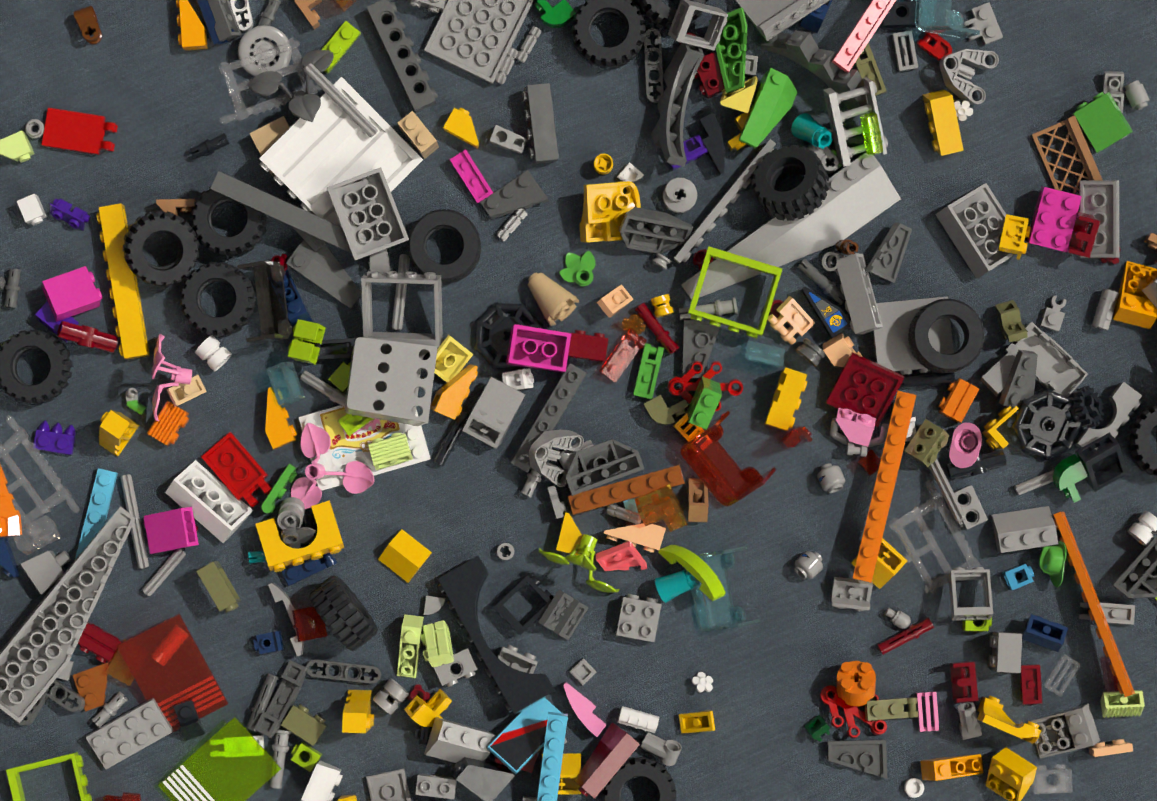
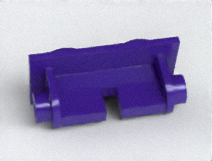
(61, 211)

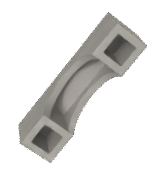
(1123, 401)

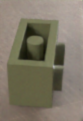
(927, 443)

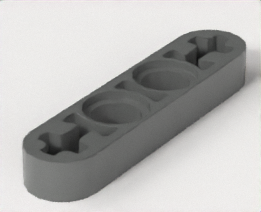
(653, 66)
(343, 674)

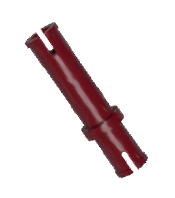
(660, 333)
(905, 636)

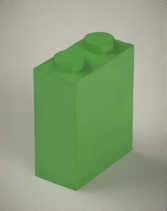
(1102, 121)
(704, 402)

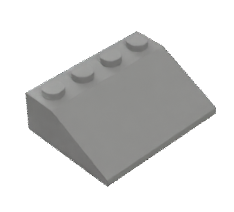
(367, 213)
(976, 229)

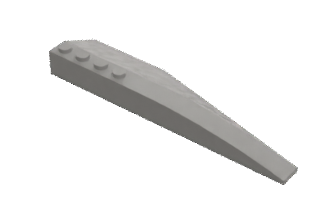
(853, 200)
(54, 627)

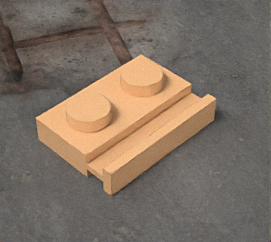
(1117, 747)

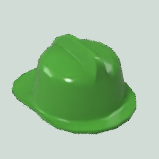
(1052, 562)

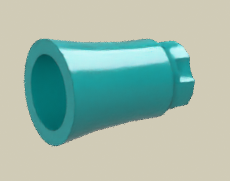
(809, 130)
(675, 584)

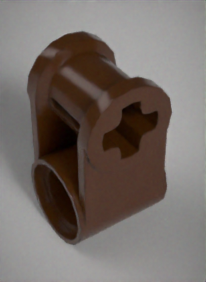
(88, 22)

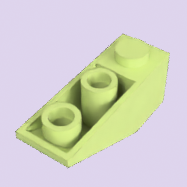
(410, 646)

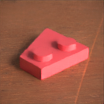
(620, 558)

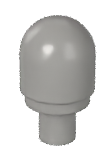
(898, 618)

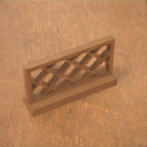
(1081, 148)

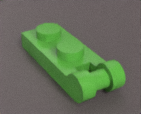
(648, 372)
(279, 489)

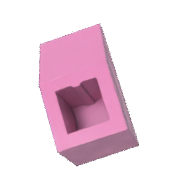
(856, 426)

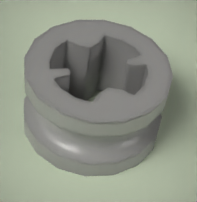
(661, 261)
(510, 549)

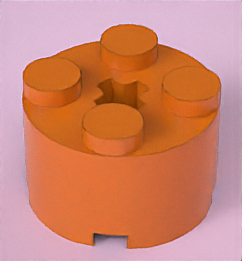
(856, 682)

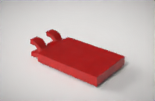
(77, 131)
(237, 469)

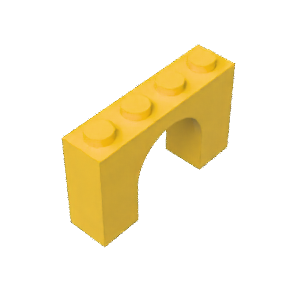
(326, 541)

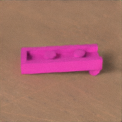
(471, 176)

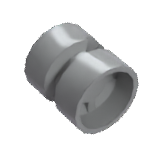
(291, 513)
(397, 693)

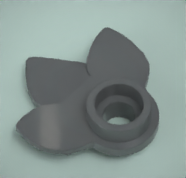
(294, 537)

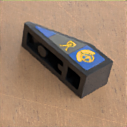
(829, 315)

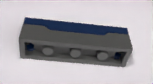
(219, 20)

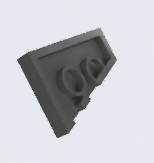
(515, 195)

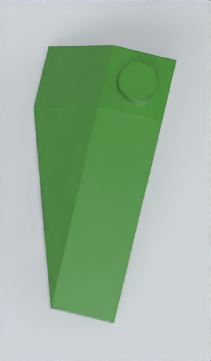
(732, 50)

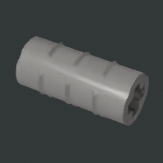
(1105, 309)

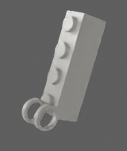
(857, 290)

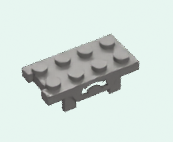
(1055, 366)

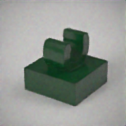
(817, 728)

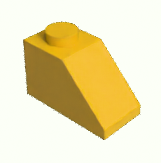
(461, 126)
(569, 535)

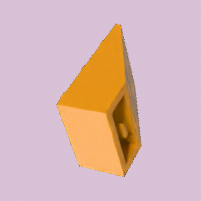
(1132, 303)

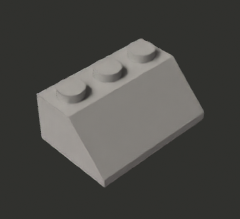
(1024, 529)
(455, 741)

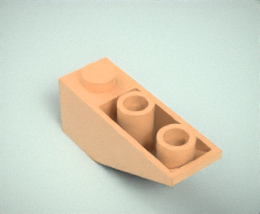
(648, 536)

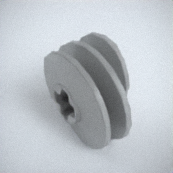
(670, 199)

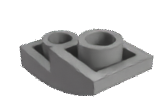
(1113, 83)

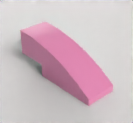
(584, 709)

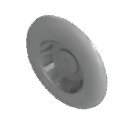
(261, 32)

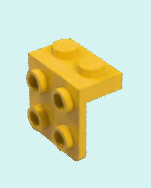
(994, 438)

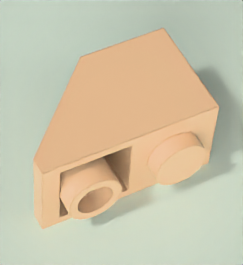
(839, 349)

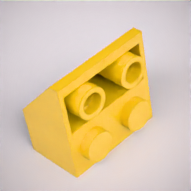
(887, 564)
(569, 772)
(1010, 775)

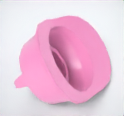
(965, 445)

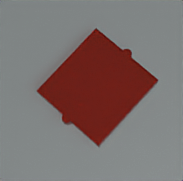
(308, 624)

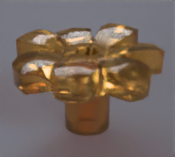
(633, 322)

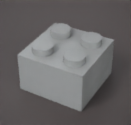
(1005, 652)

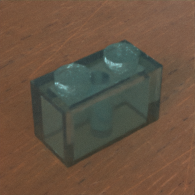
(285, 383)

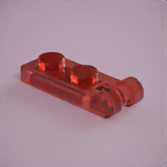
(622, 355)

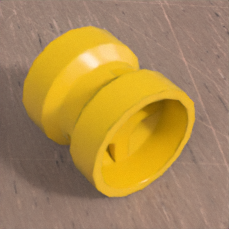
(601, 162)
(664, 309)

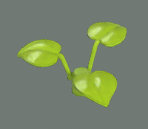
(586, 549)

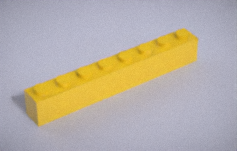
(124, 283)

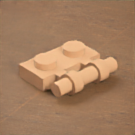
(797, 318)

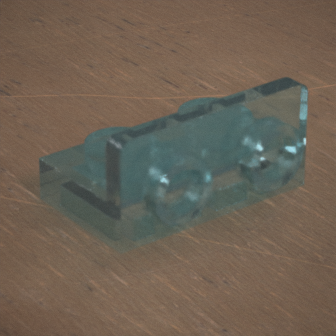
(764, 354)

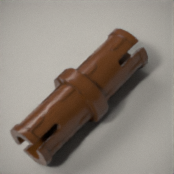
(848, 249)

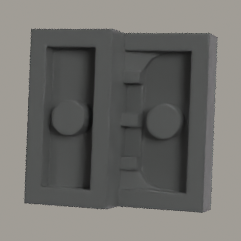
(563, 614)

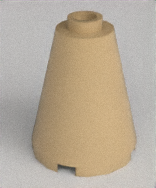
(551, 298)

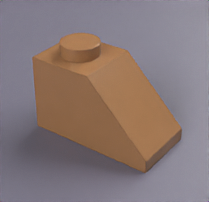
(697, 501)

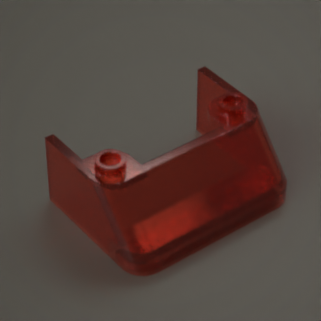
(717, 468)

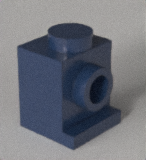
(275, 639)

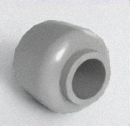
(831, 478)
(808, 565)

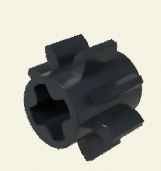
(423, 734)

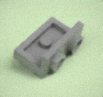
(851, 594)
(518, 661)

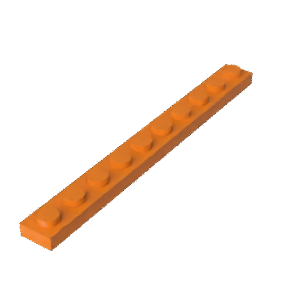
(884, 486)
(1095, 612)

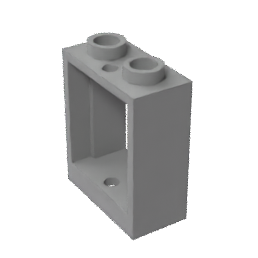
(683, 18)
(971, 613)

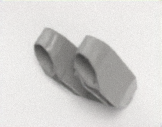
(960, 87)
(542, 450)

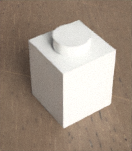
(32, 209)

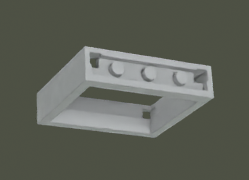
(412, 278)

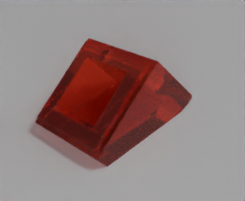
(870, 462)

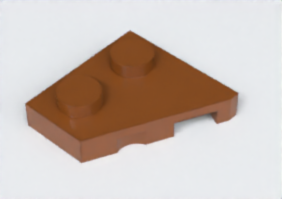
(92, 686)

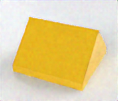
(404, 555)

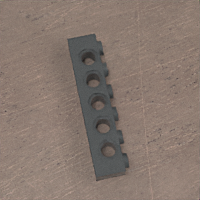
(418, 100)
(551, 413)

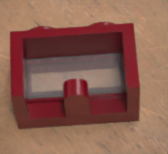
(1083, 235)
(964, 681)

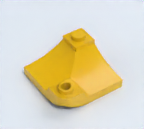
(605, 209)
(992, 713)

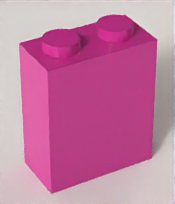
(71, 293)
(171, 530)

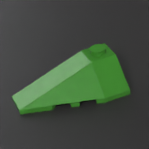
(769, 106)

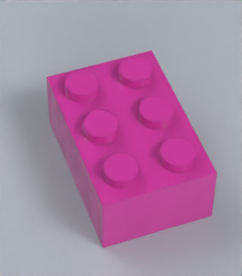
(1054, 219)
(538, 348)

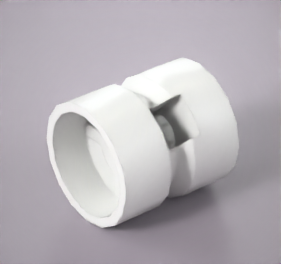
(215, 355)
(1145, 529)

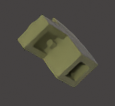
(1010, 321)
(661, 414)

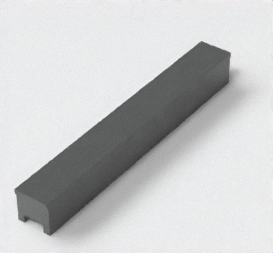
(280, 210)

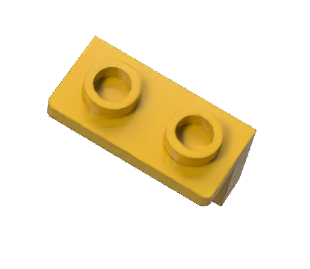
(1014, 234)

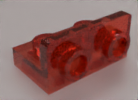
(793, 439)

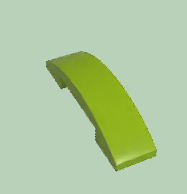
(697, 567)

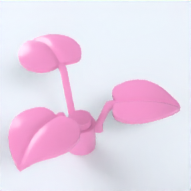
(178, 374)
(316, 442)

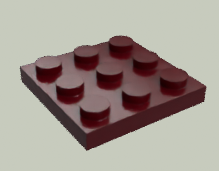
(865, 387)

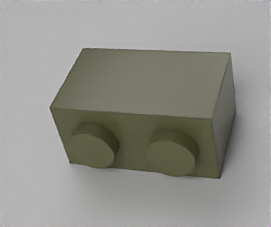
(304, 724)

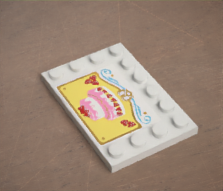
(356, 448)

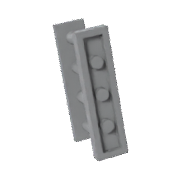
(836, 118)

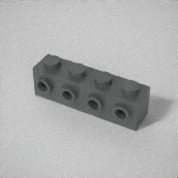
(540, 123)

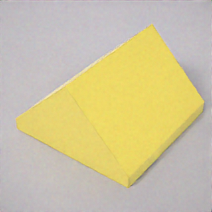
(741, 98)
(451, 359)

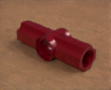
(87, 336)

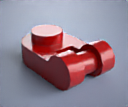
(939, 50)

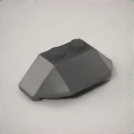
(653, 230)
(602, 465)
(1141, 576)

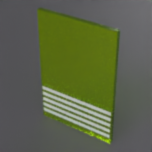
(223, 769)

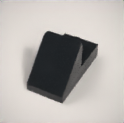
(189, 719)

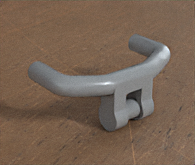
(853, 448)

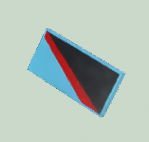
(523, 736)

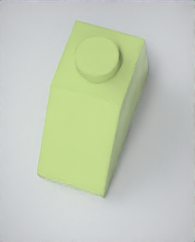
(16, 147)

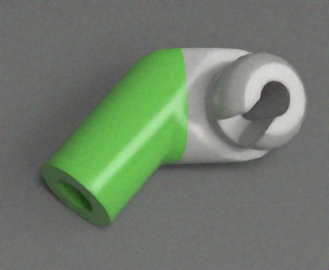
(132, 401)

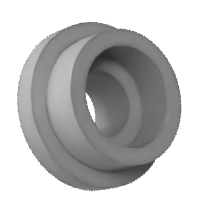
(30, 124)

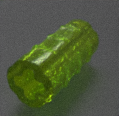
(871, 133)

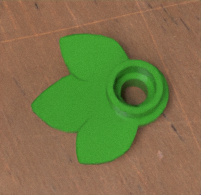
(578, 266)

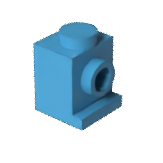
(1012, 582)

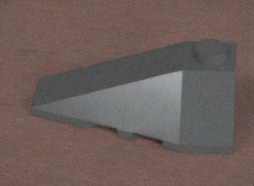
(325, 272)

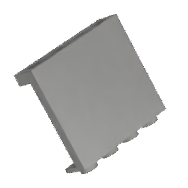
(775, 16)
(892, 341)

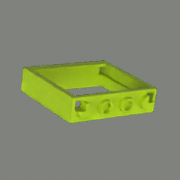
(744, 262)
(16, 785)

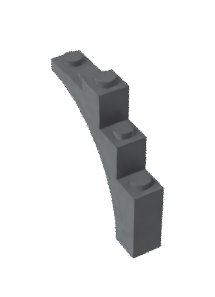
(804, 51)
(672, 105)

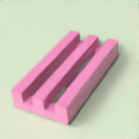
(928, 717)

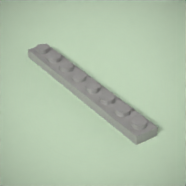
(720, 209)

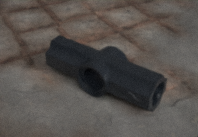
(983, 463)

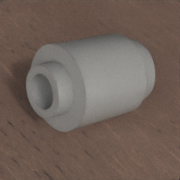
(1137, 95)

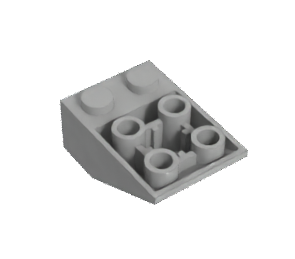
(494, 412)
(1066, 731)

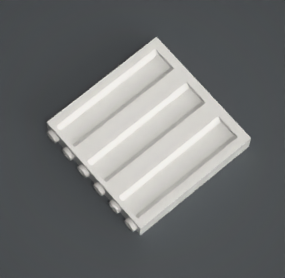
(335, 150)

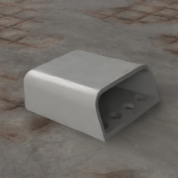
(387, 380)

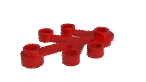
(692, 386)
(849, 711)

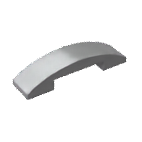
(278, 595)

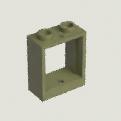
(219, 586)

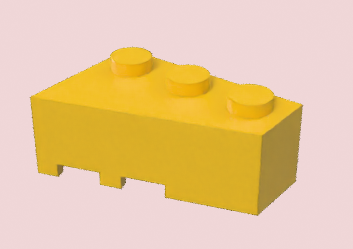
(943, 122)
(786, 399)
(116, 431)
(357, 712)

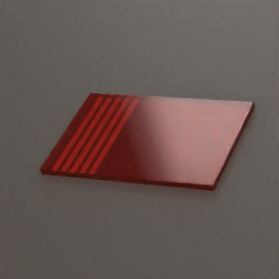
(172, 669)

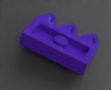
(55, 440)

